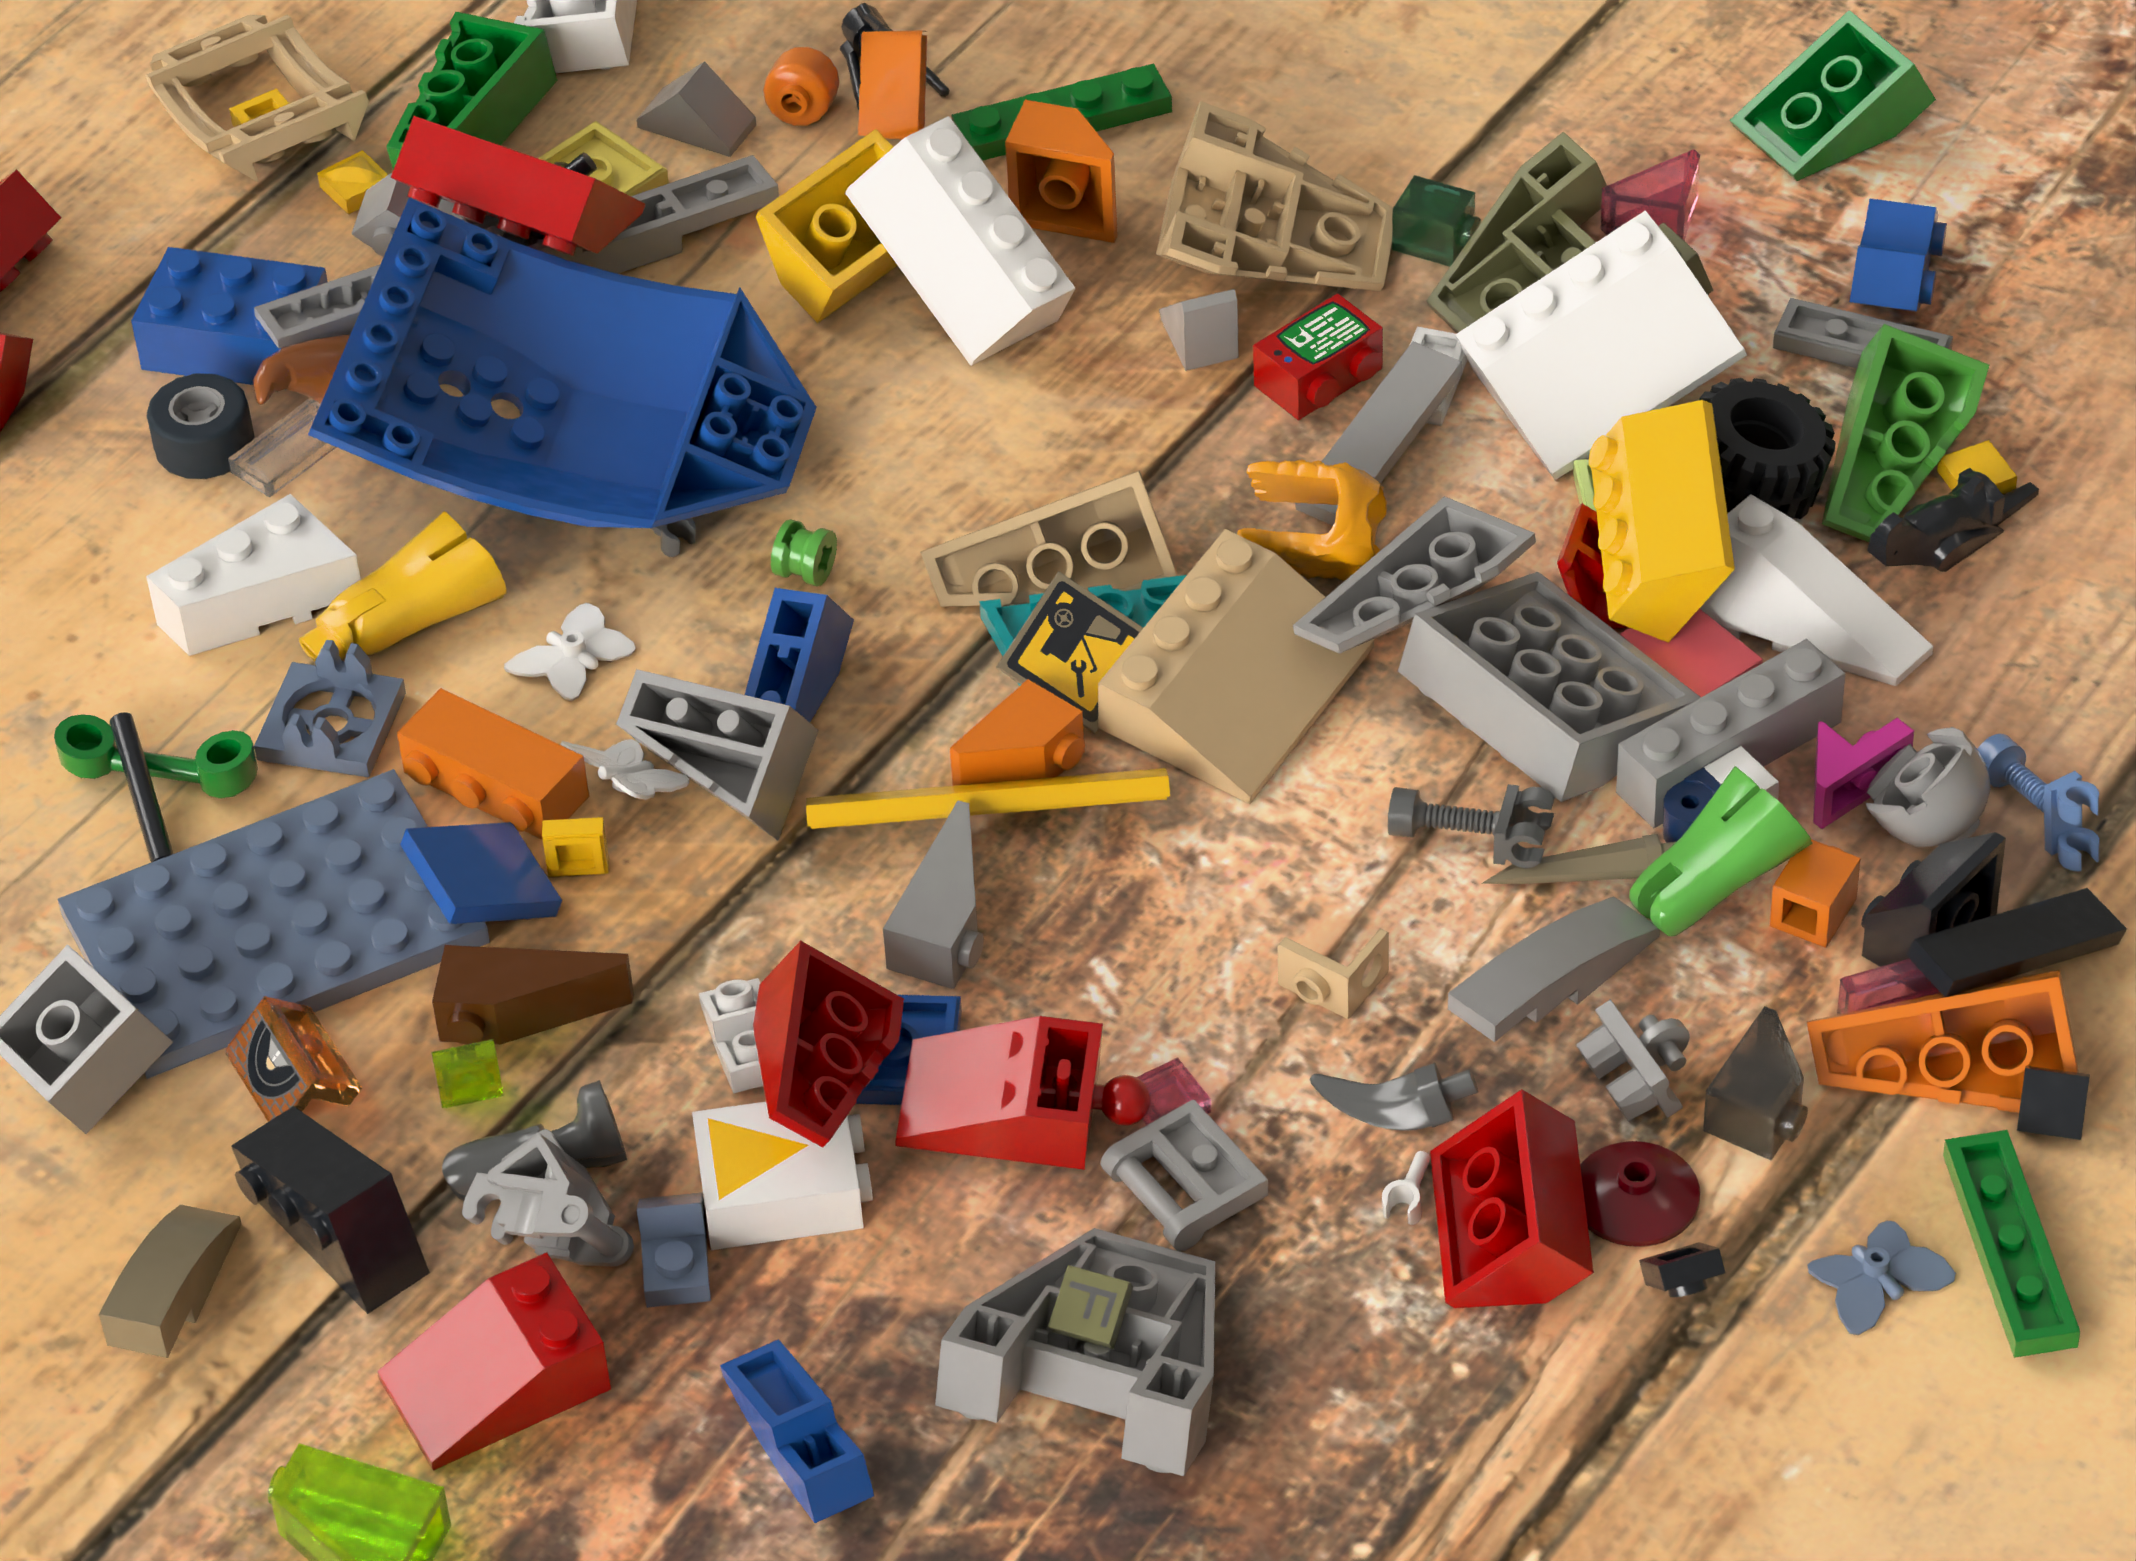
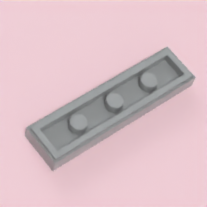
(1391, 417)

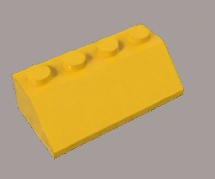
(1661, 517)

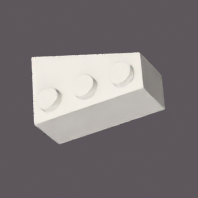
(251, 576)

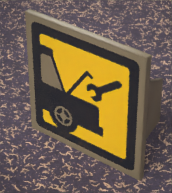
(1069, 645)

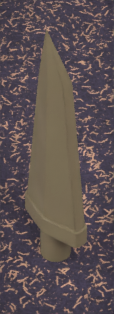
(1603, 862)

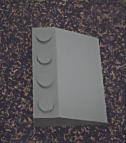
(1540, 680)

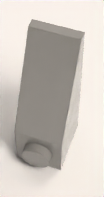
(935, 921)

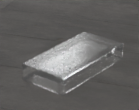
(281, 451)

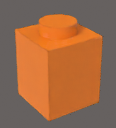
(1815, 893)

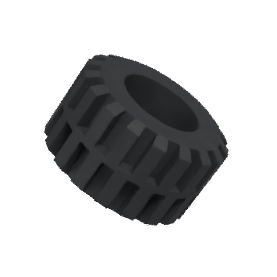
(1770, 444)

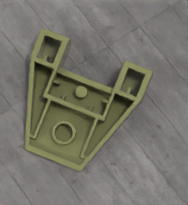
(1531, 234)

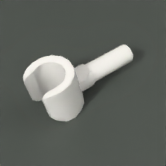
(1407, 1190)

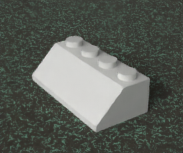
(961, 241)

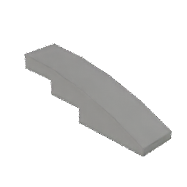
(1552, 965)

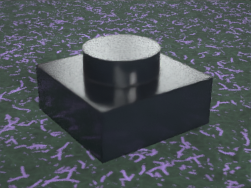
(1683, 1269)

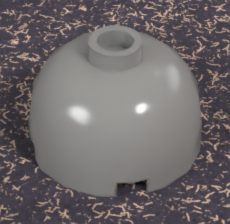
(1932, 792)

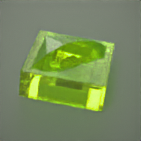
(467, 1073)

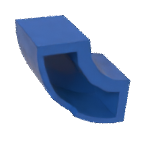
(1897, 255)

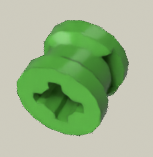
(803, 552)

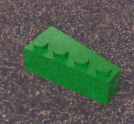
(482, 80)

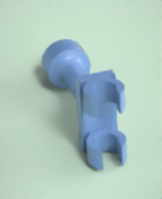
(2058, 800)

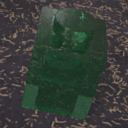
(1433, 220)

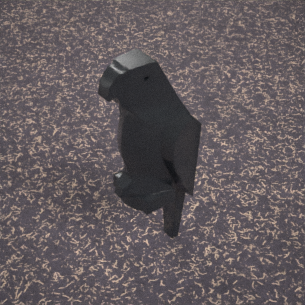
(1948, 526)

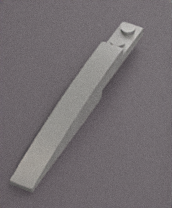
(655, 235)

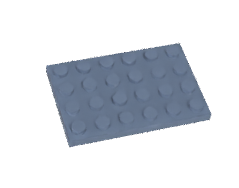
(277, 909)

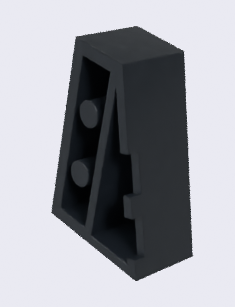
(332, 1205)

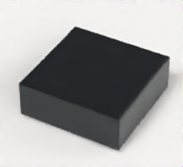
(2053, 1102)

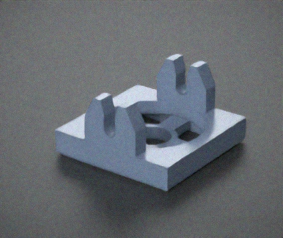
(285, 730)

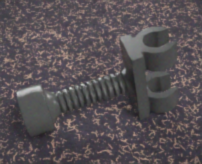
(1509, 825)

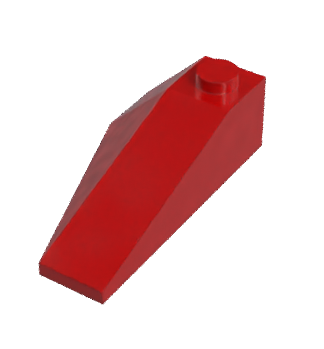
(820, 1039)

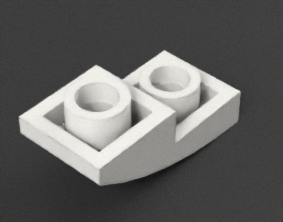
(730, 1020)

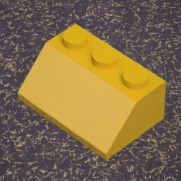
(820, 238)

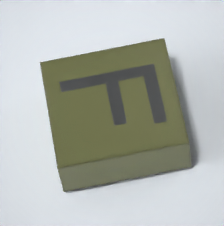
(1090, 1306)

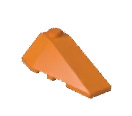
(1951, 1046)

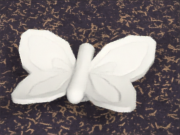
(578, 648)
(628, 771)

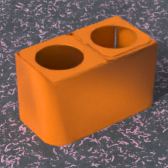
(892, 83)

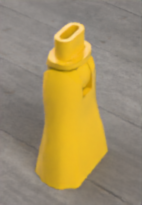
(419, 586)

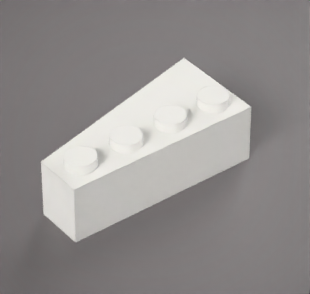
(584, 31)

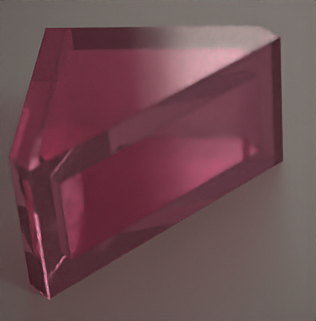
(1664, 191)

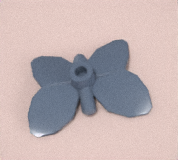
(1880, 1266)

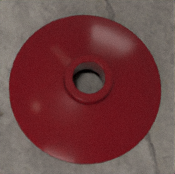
(1643, 1210)

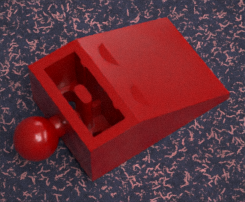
(1008, 1092)

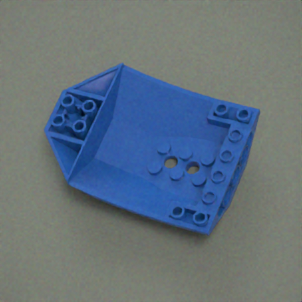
(626, 387)

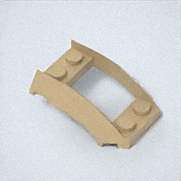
(324, 104)

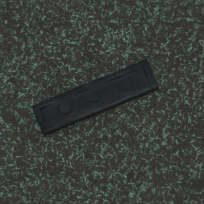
(2015, 942)

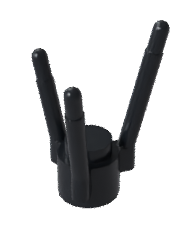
(868, 19)

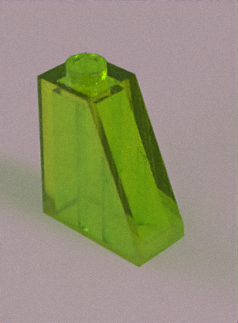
(356, 1510)

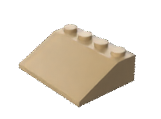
(1222, 675)

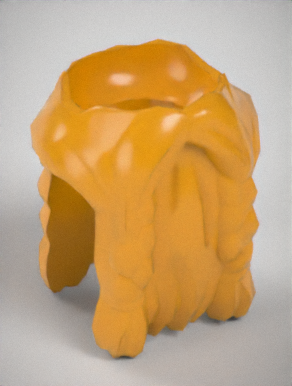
(1356, 522)

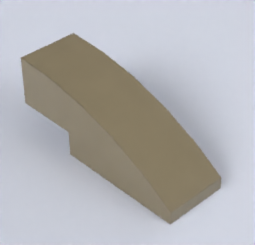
(167, 1280)

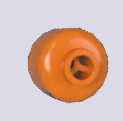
(805, 82)

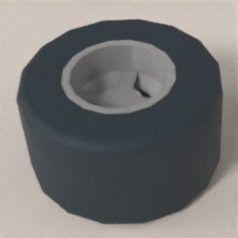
(199, 425)

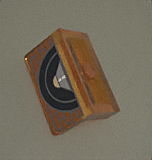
(289, 1059)

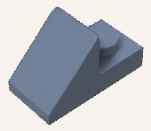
(674, 1249)

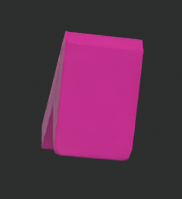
(1847, 770)

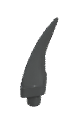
(1401, 1103)

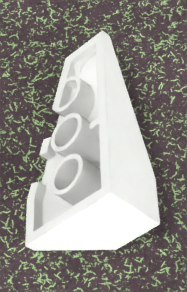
(1797, 590)

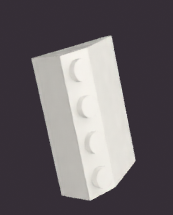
(1599, 342)

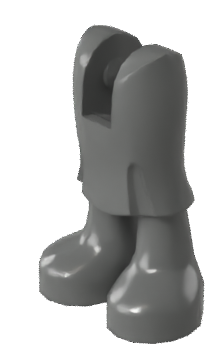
(589, 1139)

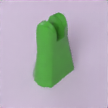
(1726, 847)

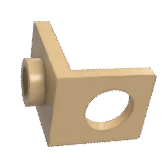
(1329, 983)

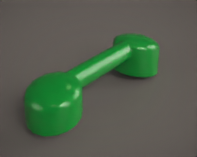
(221, 765)

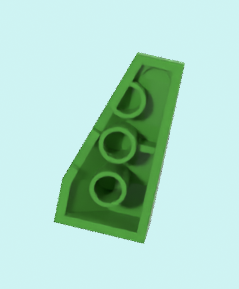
(1897, 426)

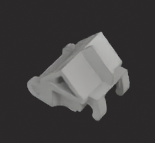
(550, 1204)

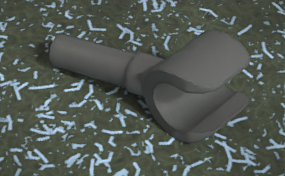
(669, 542)

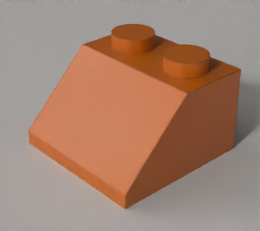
(1061, 172)

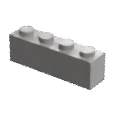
(1761, 710)

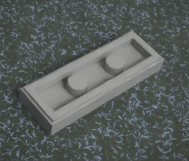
(1836, 333)

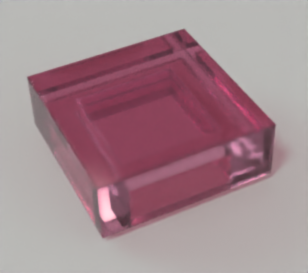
(1170, 1088)

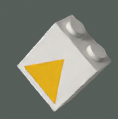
(772, 1182)

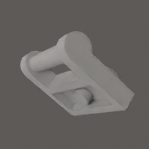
(1199, 1160)

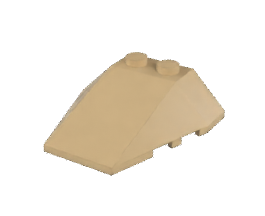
(1268, 214)

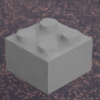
(78, 1039)

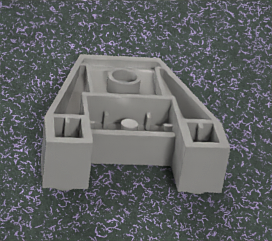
(1153, 1376)

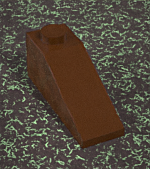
(523, 991)

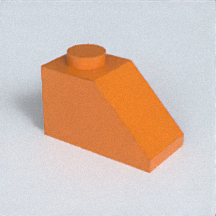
(1020, 739)

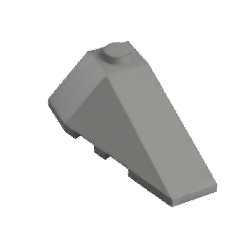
(1430, 563)

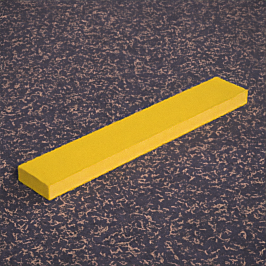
(988, 798)

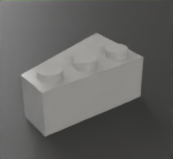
(724, 741)

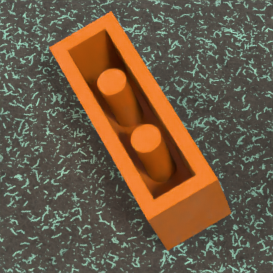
(492, 763)

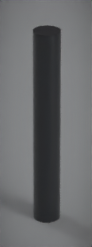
(141, 786)

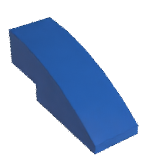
(798, 1430)

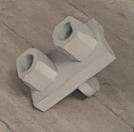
(1645, 1083)

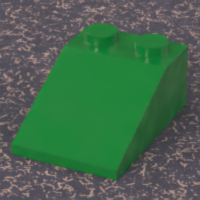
(1835, 100)

